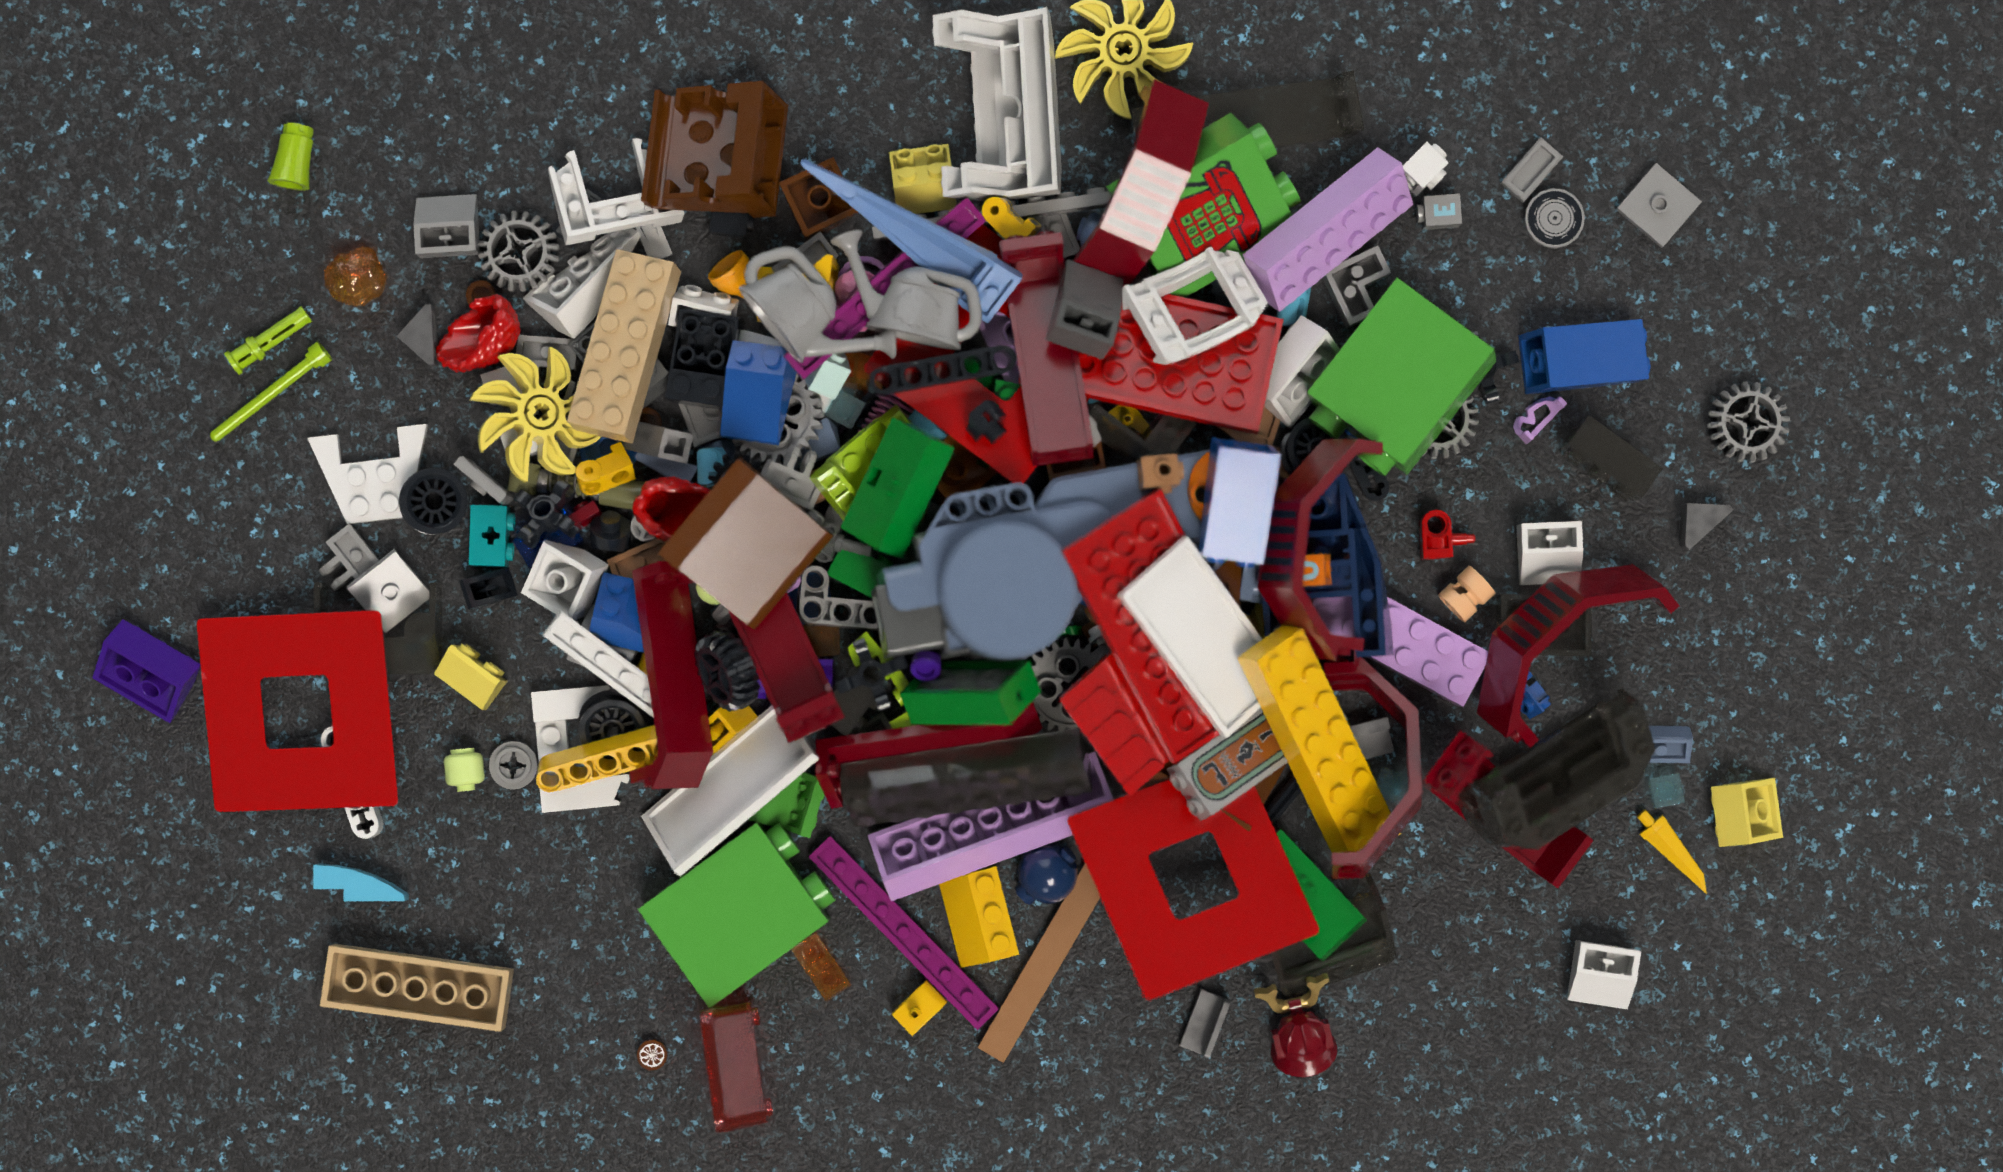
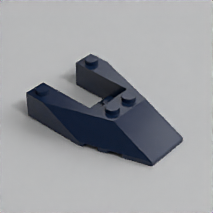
(1356, 569)

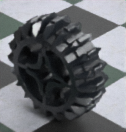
(727, 670)

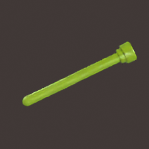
(314, 358)

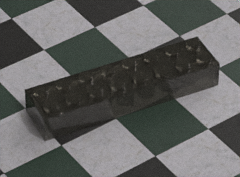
(966, 777)

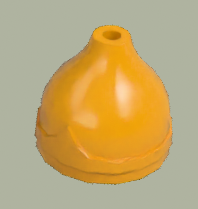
(730, 273)

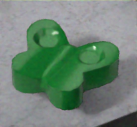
(1072, 631)

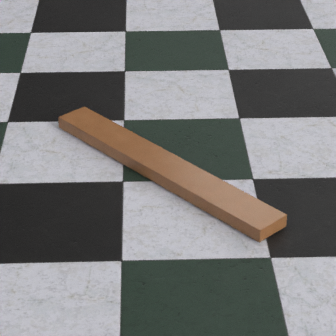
(1041, 968)

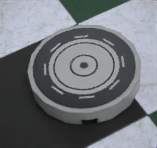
(1554, 218)

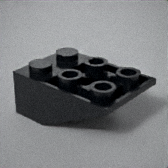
(700, 358)

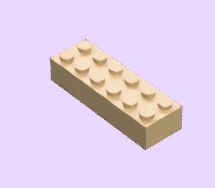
(624, 346)
(416, 987)

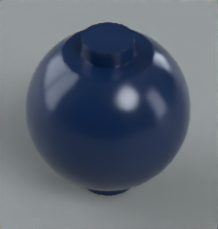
(1046, 874)

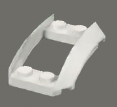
(1158, 325)

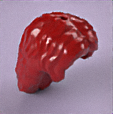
(480, 335)
(666, 505)

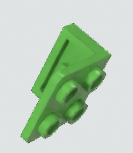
(794, 806)

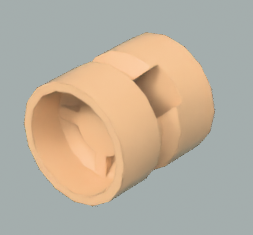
(1466, 593)

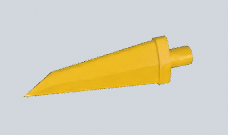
(1665, 840)

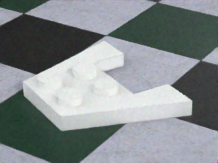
(370, 488)

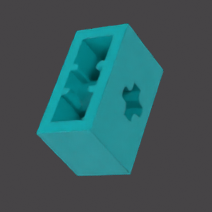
(482, 521)

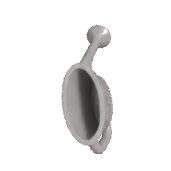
(913, 303)
(801, 309)

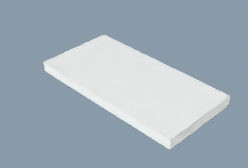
(1196, 632)
(733, 788)

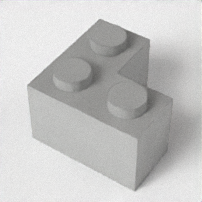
(1348, 283)

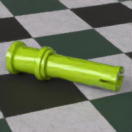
(256, 347)

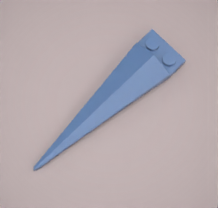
(929, 243)

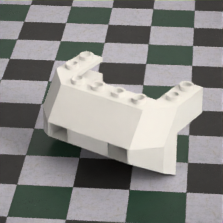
(1012, 104)

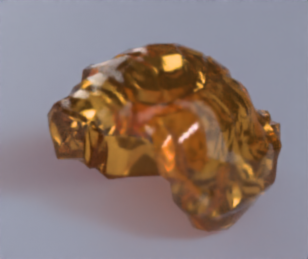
(355, 277)

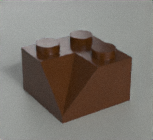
(814, 203)

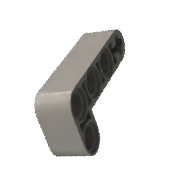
(827, 604)

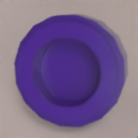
(926, 665)

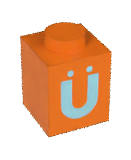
(1317, 570)

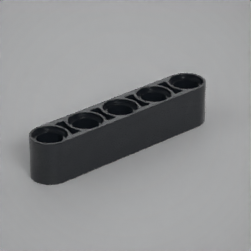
(955, 367)

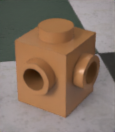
(1159, 472)

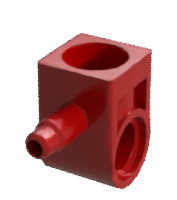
(1441, 544)

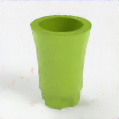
(293, 158)

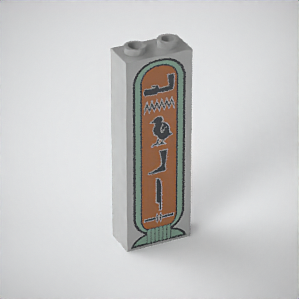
(1228, 766)

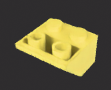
(918, 178)
(470, 676)

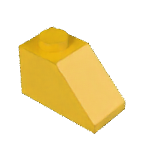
(726, 725)

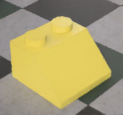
(1746, 812)

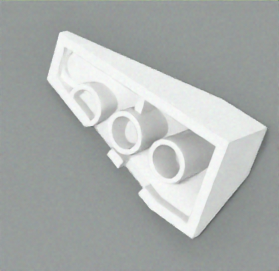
(575, 294)

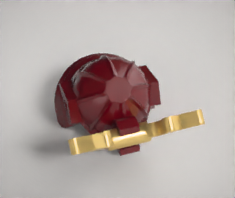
(1302, 1041)

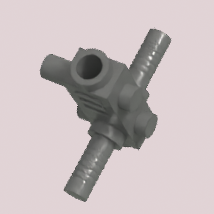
(838, 543)

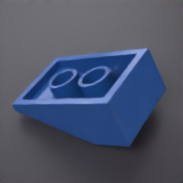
(756, 393)
(616, 613)

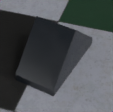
(488, 588)

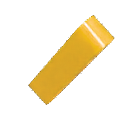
(595, 765)

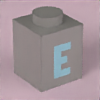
(1439, 211)

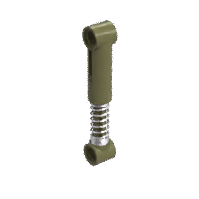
(544, 481)

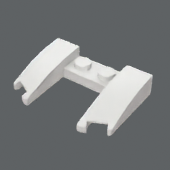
(584, 220)
(550, 717)

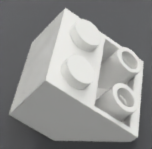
(1548, 550)
(1603, 974)

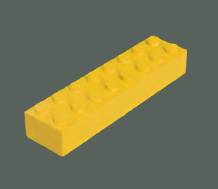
(1315, 738)

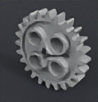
(804, 419)
(1049, 668)

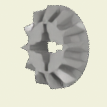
(504, 754)

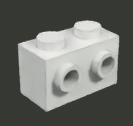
(1425, 168)
(693, 298)

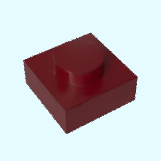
(585, 513)

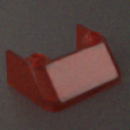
(734, 1065)

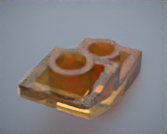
(821, 966)

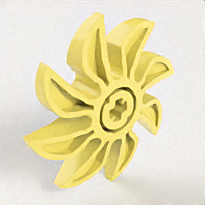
(1119, 36)
(522, 418)

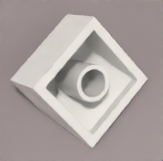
(564, 579)

